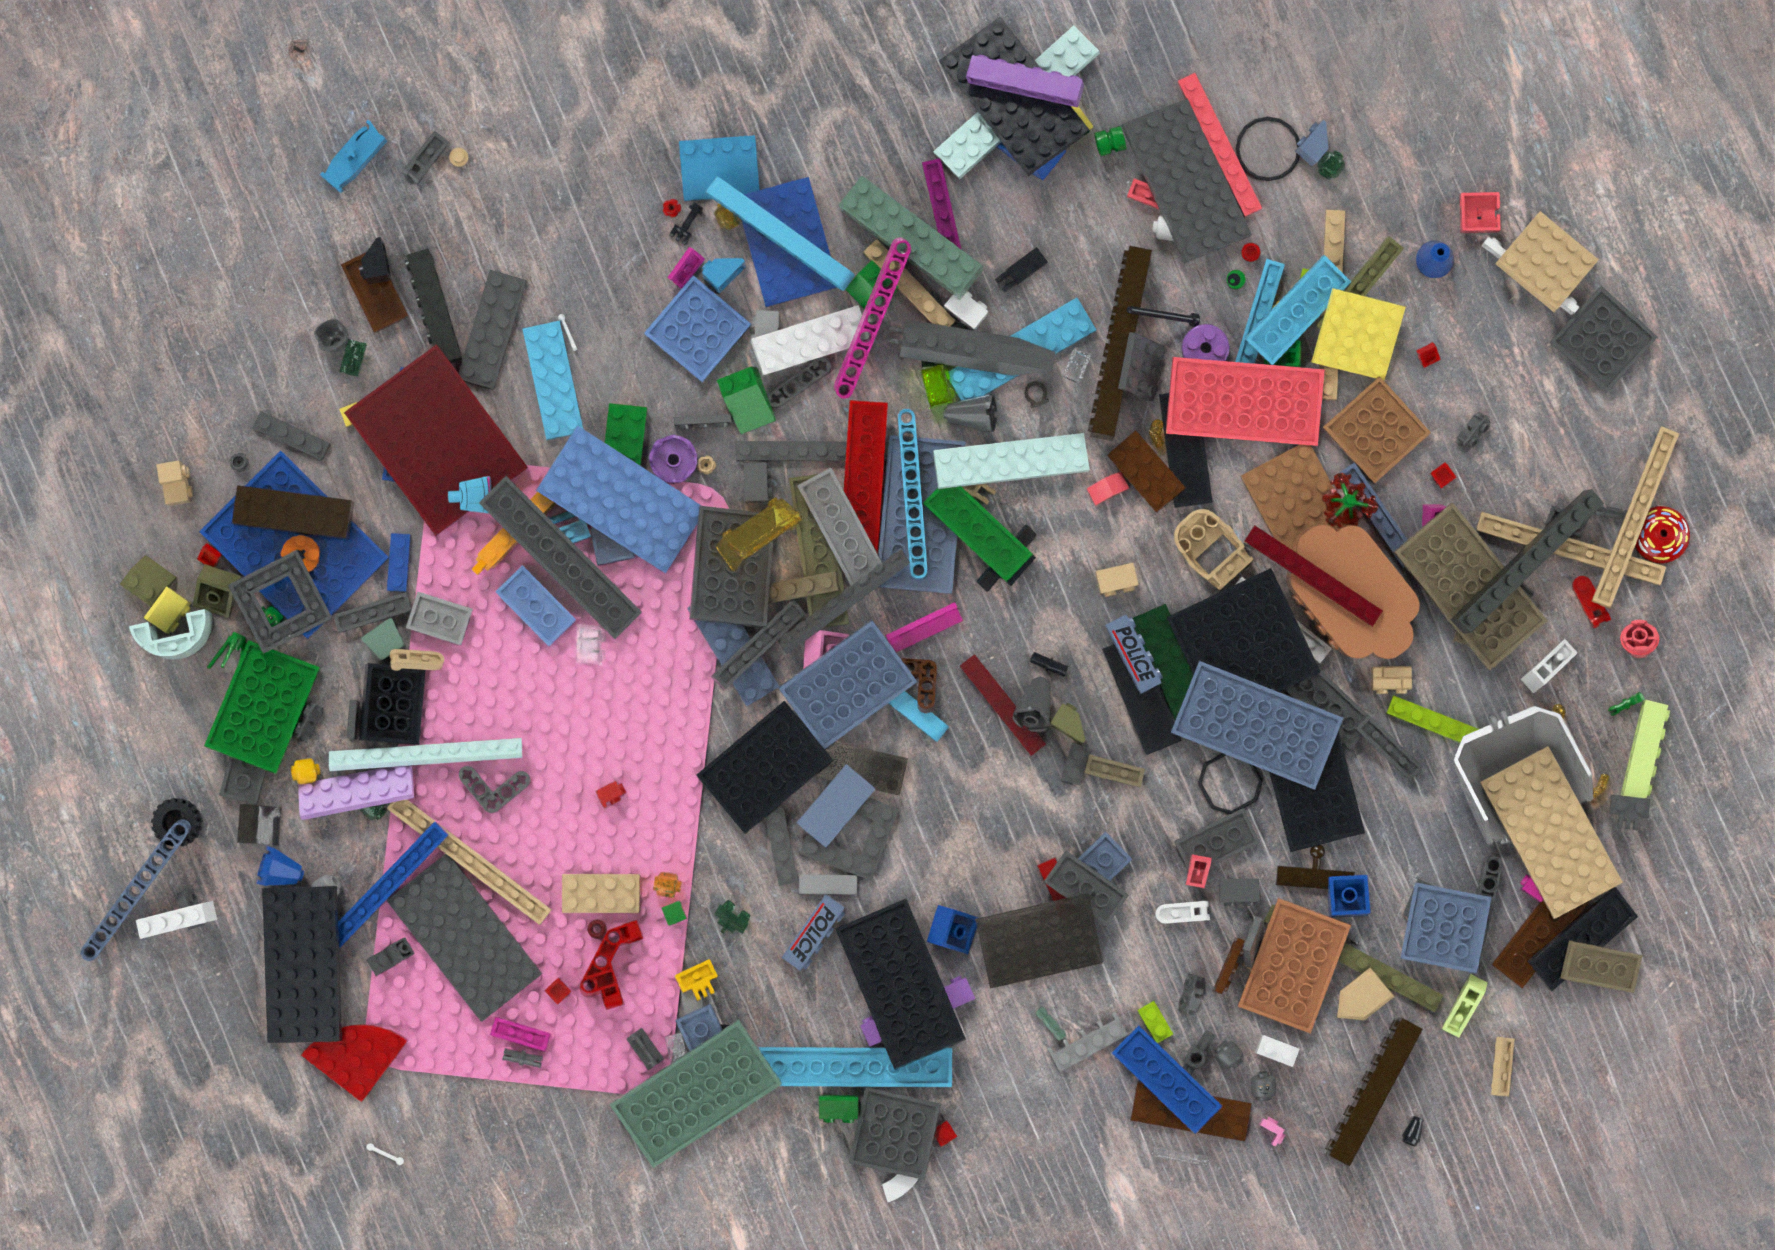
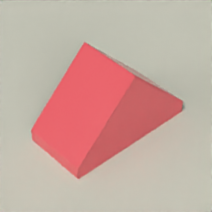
(1108, 488)
(1198, 871)

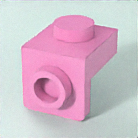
(1271, 1125)

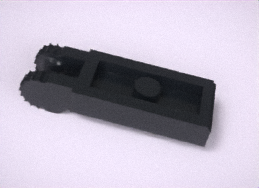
(1023, 269)

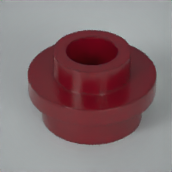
(592, 924)

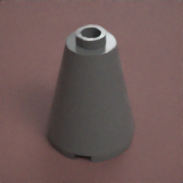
(973, 413)
(1035, 706)

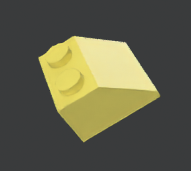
(168, 610)

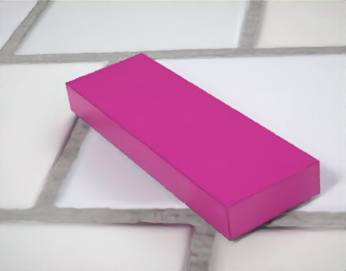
(520, 1034)

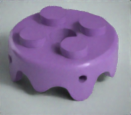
(1205, 334)
(669, 446)

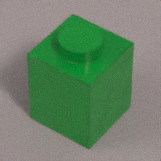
(674, 913)

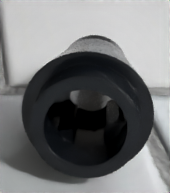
(1413, 1131)

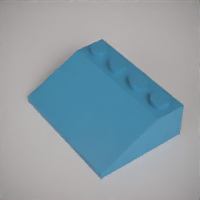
(727, 158)

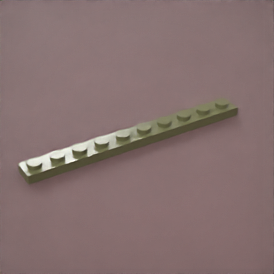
(1390, 977)

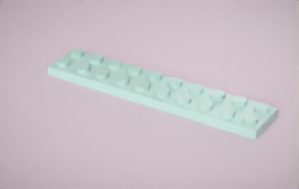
(975, 137)

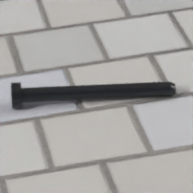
(1193, 319)

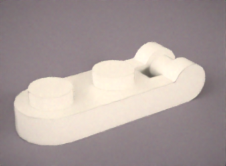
(1182, 912)

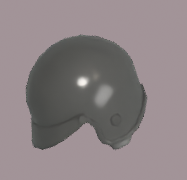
(331, 336)

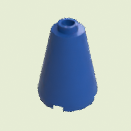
(1435, 259)

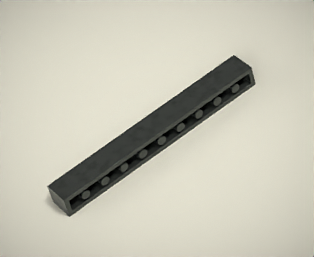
(1527, 561)

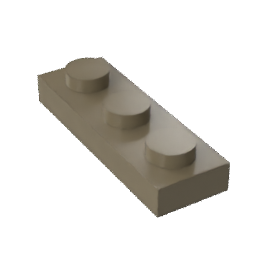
(1114, 771)

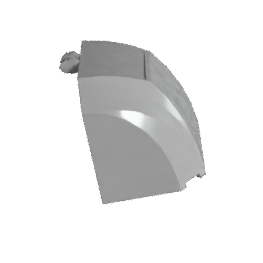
(1508, 742)

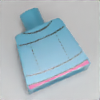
(471, 493)

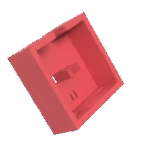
(1486, 204)

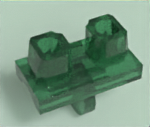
(353, 358)
(729, 920)

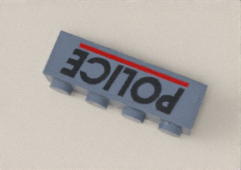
(1133, 653)
(813, 932)

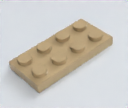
(600, 893)

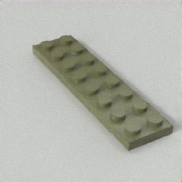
(815, 552)

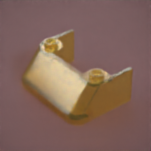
(758, 532)

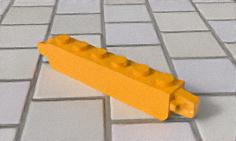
(503, 542)

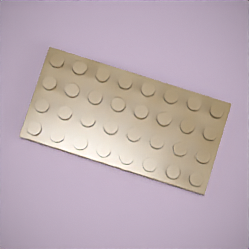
(1551, 832)

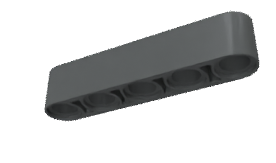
(1495, 875)

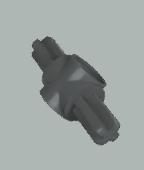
(1201, 1048)

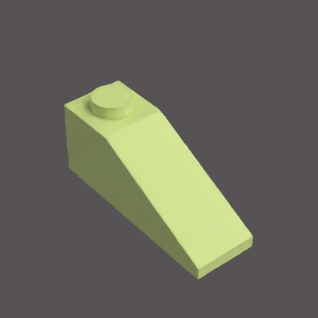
(1465, 1005)

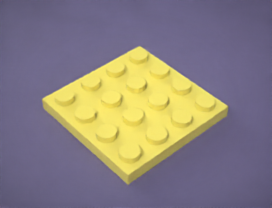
(1358, 334)

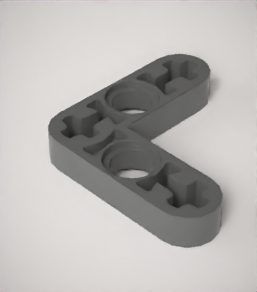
(489, 794)

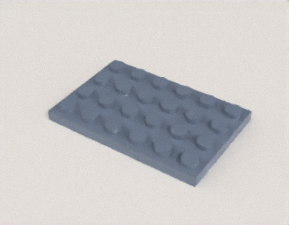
(847, 684)

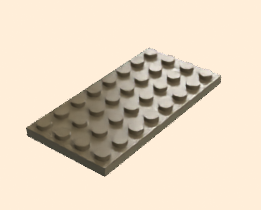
(1452, 568)

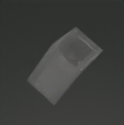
(1077, 365)

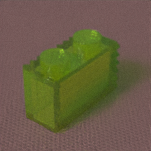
(936, 386)

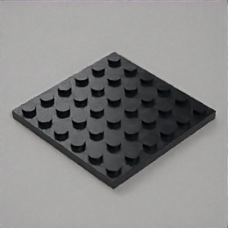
(1247, 634)

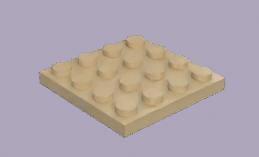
(1547, 261)

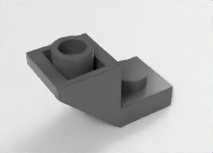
(390, 956)

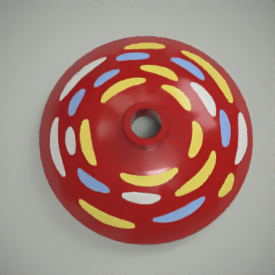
(1658, 548)

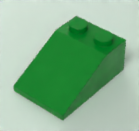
(747, 399)
(838, 1107)

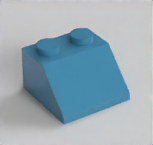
(722, 271)

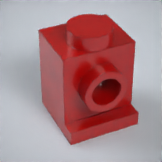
(610, 793)

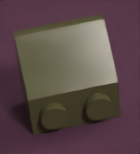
(147, 580)
(213, 591)
(1069, 723)

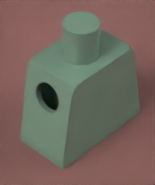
(384, 639)

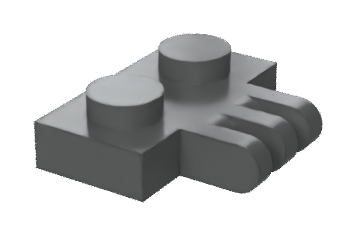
(1629, 810)

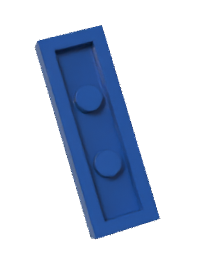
(398, 562)

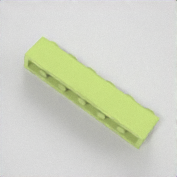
(1645, 749)

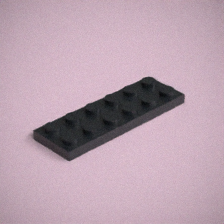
(1188, 462)
(1146, 710)
(1594, 927)

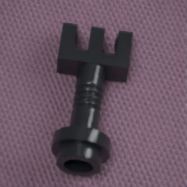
(695, 209)

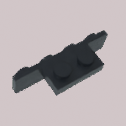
(990, 577)

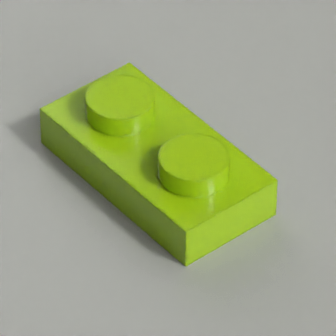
(1155, 1022)

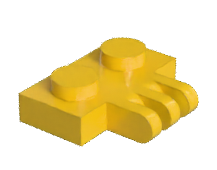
(697, 979)

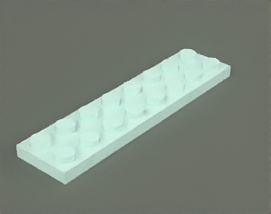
(1011, 461)

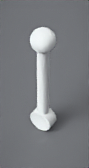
(561, 317)
(370, 1147)

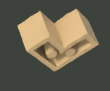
(175, 482)

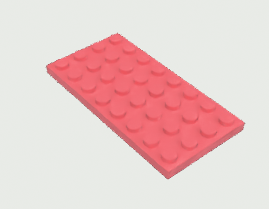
(1245, 401)

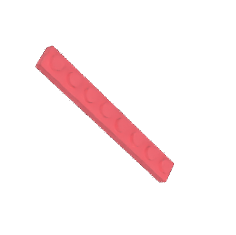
(1220, 145)

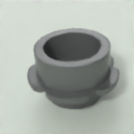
(234, 462)

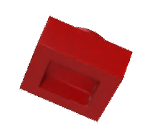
(1428, 355)
(1443, 475)
(209, 555)
(558, 991)
(944, 1133)

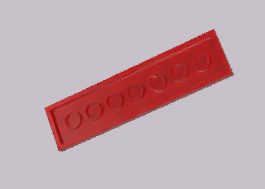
(866, 463)

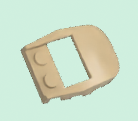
(1200, 531)

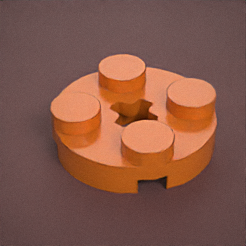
(301, 543)

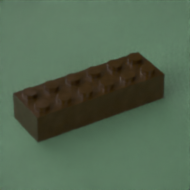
(293, 512)

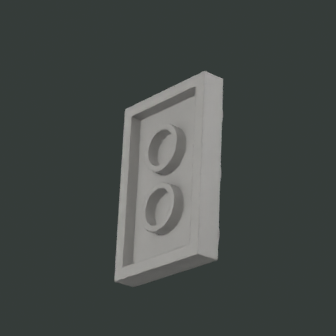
(439, 618)

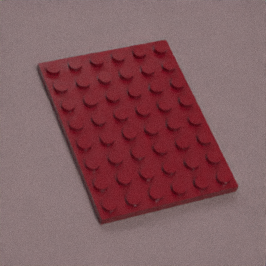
(433, 436)

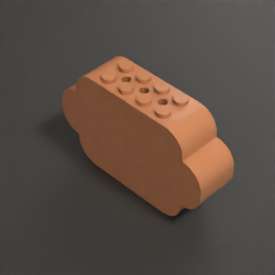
(1362, 566)

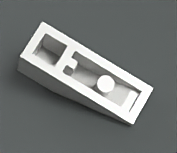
(1549, 666)

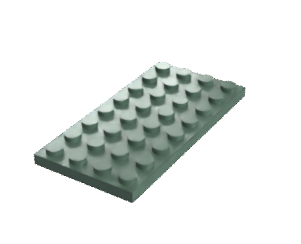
(695, 1093)

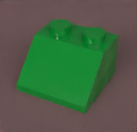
(863, 284)

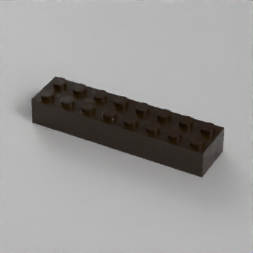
(1373, 1091)

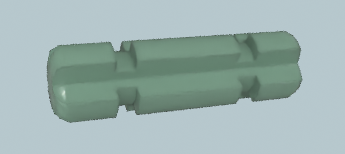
(1050, 1023)

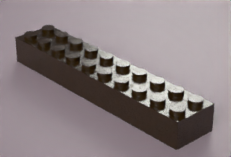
(1129, 294)

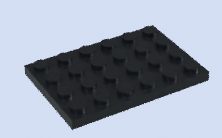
(764, 767)
(1323, 813)

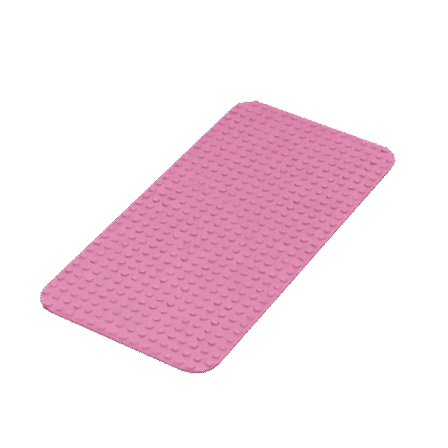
(580, 729)

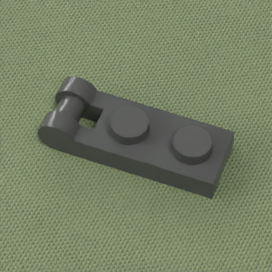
(426, 157)

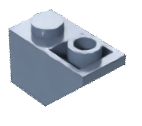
(1315, 144)

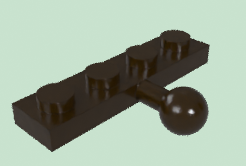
(1308, 877)

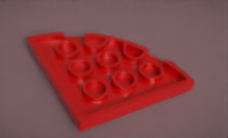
(357, 1059)

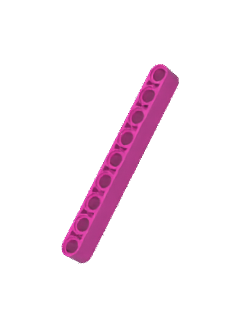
(872, 308)

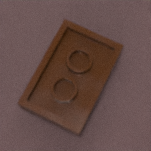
(1229, 966)

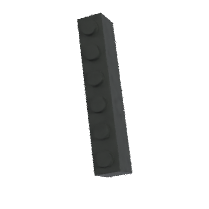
(433, 304)

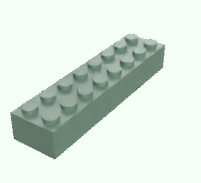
(929, 249)

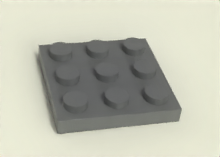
(1141, 367)

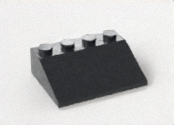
(392, 704)

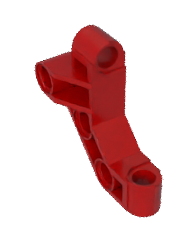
(604, 977)

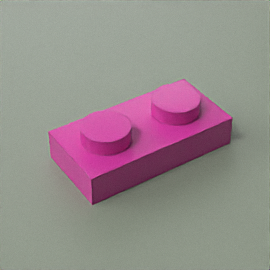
(686, 267)

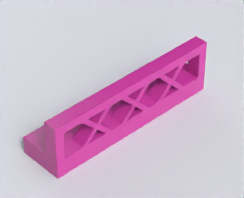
(924, 627)

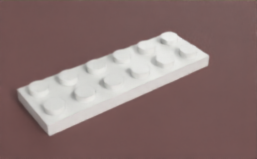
(807, 340)

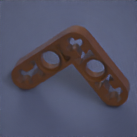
(920, 673)

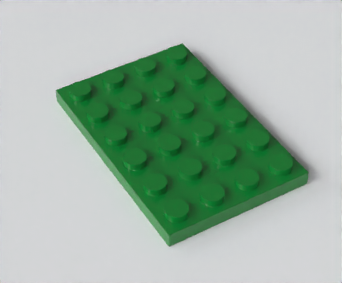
(262, 707)

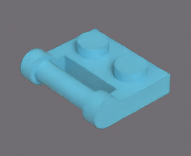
(575, 531)

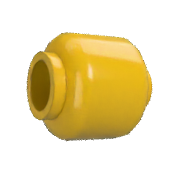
(305, 771)

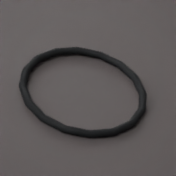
(1239, 141)

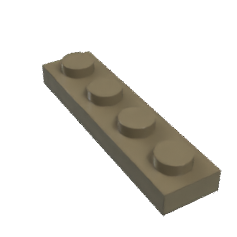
(803, 587)

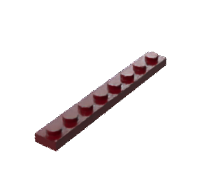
(1313, 575)

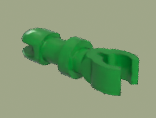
(1625, 704)

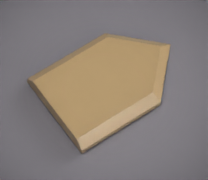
(1363, 996)

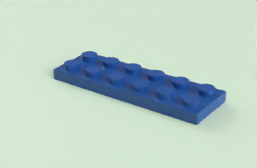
(1167, 1079)

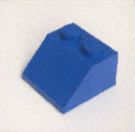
(1348, 896)
(952, 929)

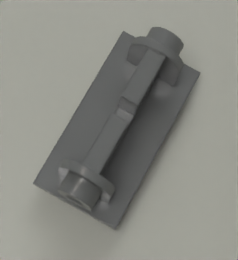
(1479, 425)
(309, 714)
(188, 898)
(1192, 985)
(645, 1048)

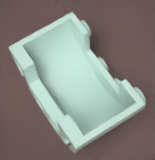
(176, 646)

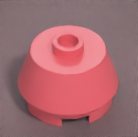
(1639, 638)

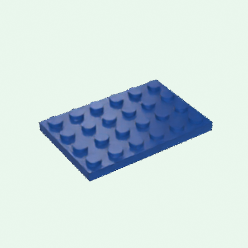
(778, 272)

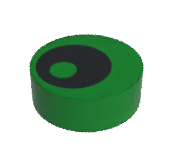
(1235, 279)

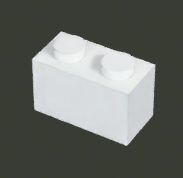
(967, 310)
(1277, 1050)

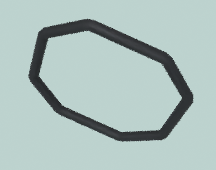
(1207, 796)

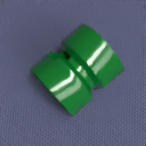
(1110, 141)

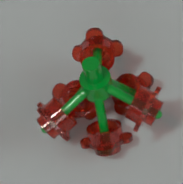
(1352, 496)

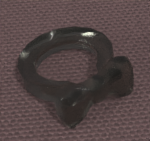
(1033, 403)

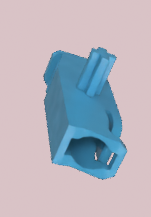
(354, 157)

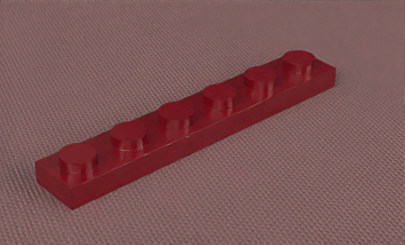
(1000, 703)

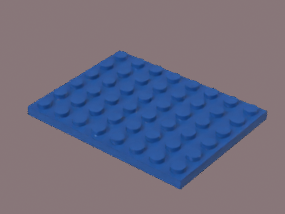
(342, 563)

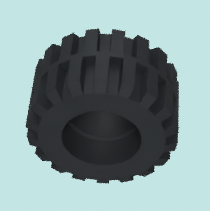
(166, 808)

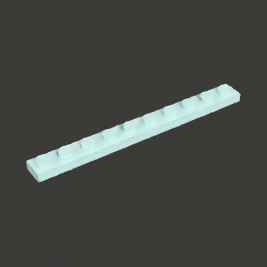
(425, 754)

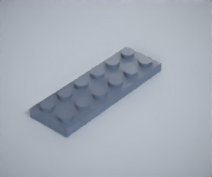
(725, 642)

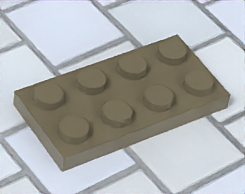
(1601, 966)

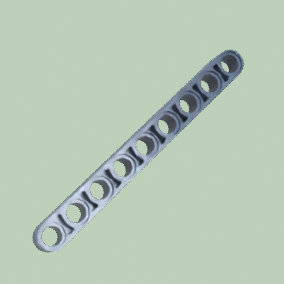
(132, 898)

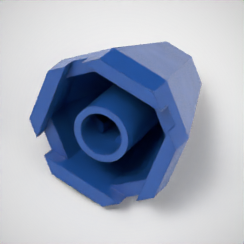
(278, 869)

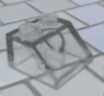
(589, 645)

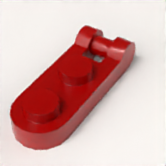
(1584, 592)

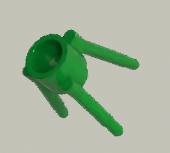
(235, 642)

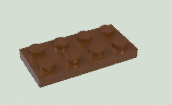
(377, 300)
(1146, 471)

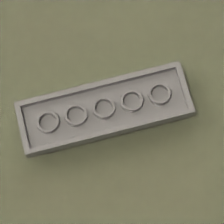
(840, 525)

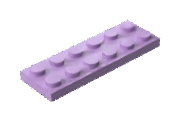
(355, 791)

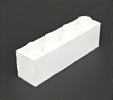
(176, 919)

